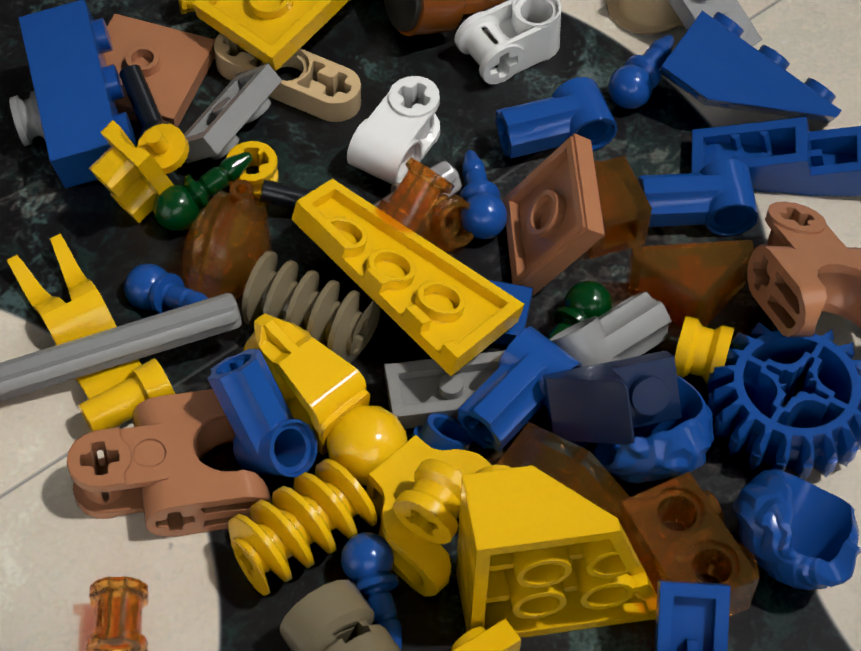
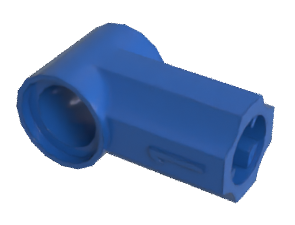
(549, 122)
(716, 197)
(513, 390)
(261, 418)

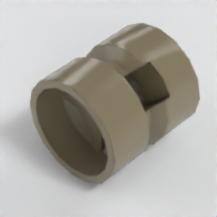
(334, 620)

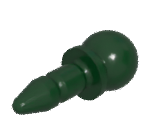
(181, 204)
(580, 303)

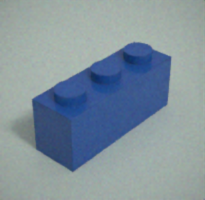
(73, 87)

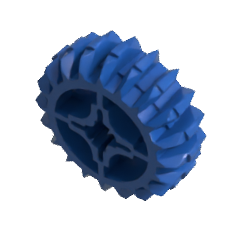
(814, 427)

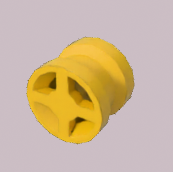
(701, 348)
(432, 503)

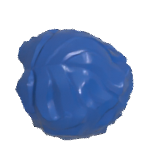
(666, 446)
(797, 530)

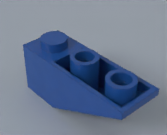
(732, 74)

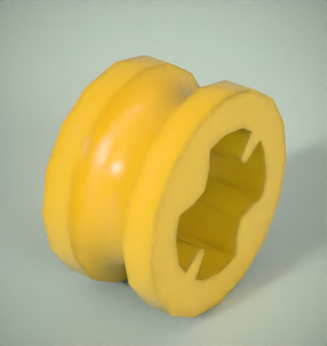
(263, 157)

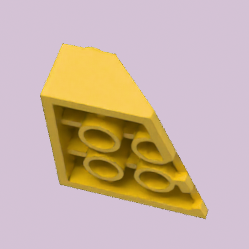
(544, 557)

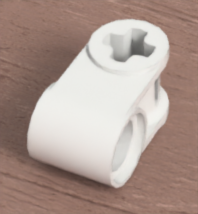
(514, 37)
(397, 129)

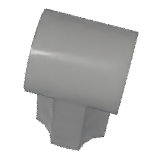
(617, 334)

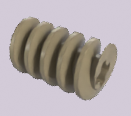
(327, 320)

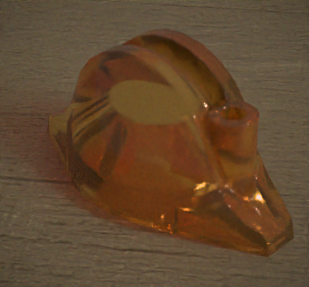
(226, 242)

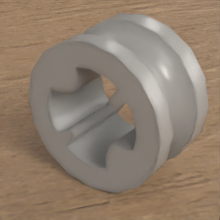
(26, 118)

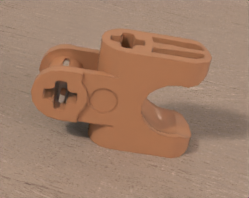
(804, 271)
(160, 469)

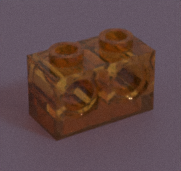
(699, 549)

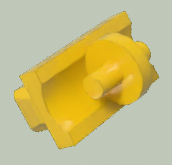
(140, 172)

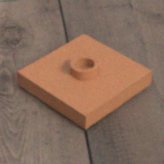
(169, 59)
(554, 215)

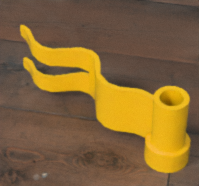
(112, 391)

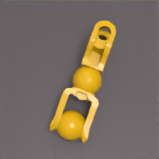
(360, 437)

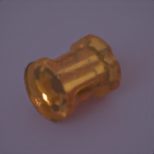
(416, 196)
(117, 614)

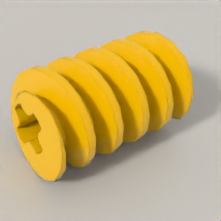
(298, 520)

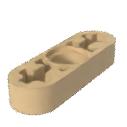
(303, 91)

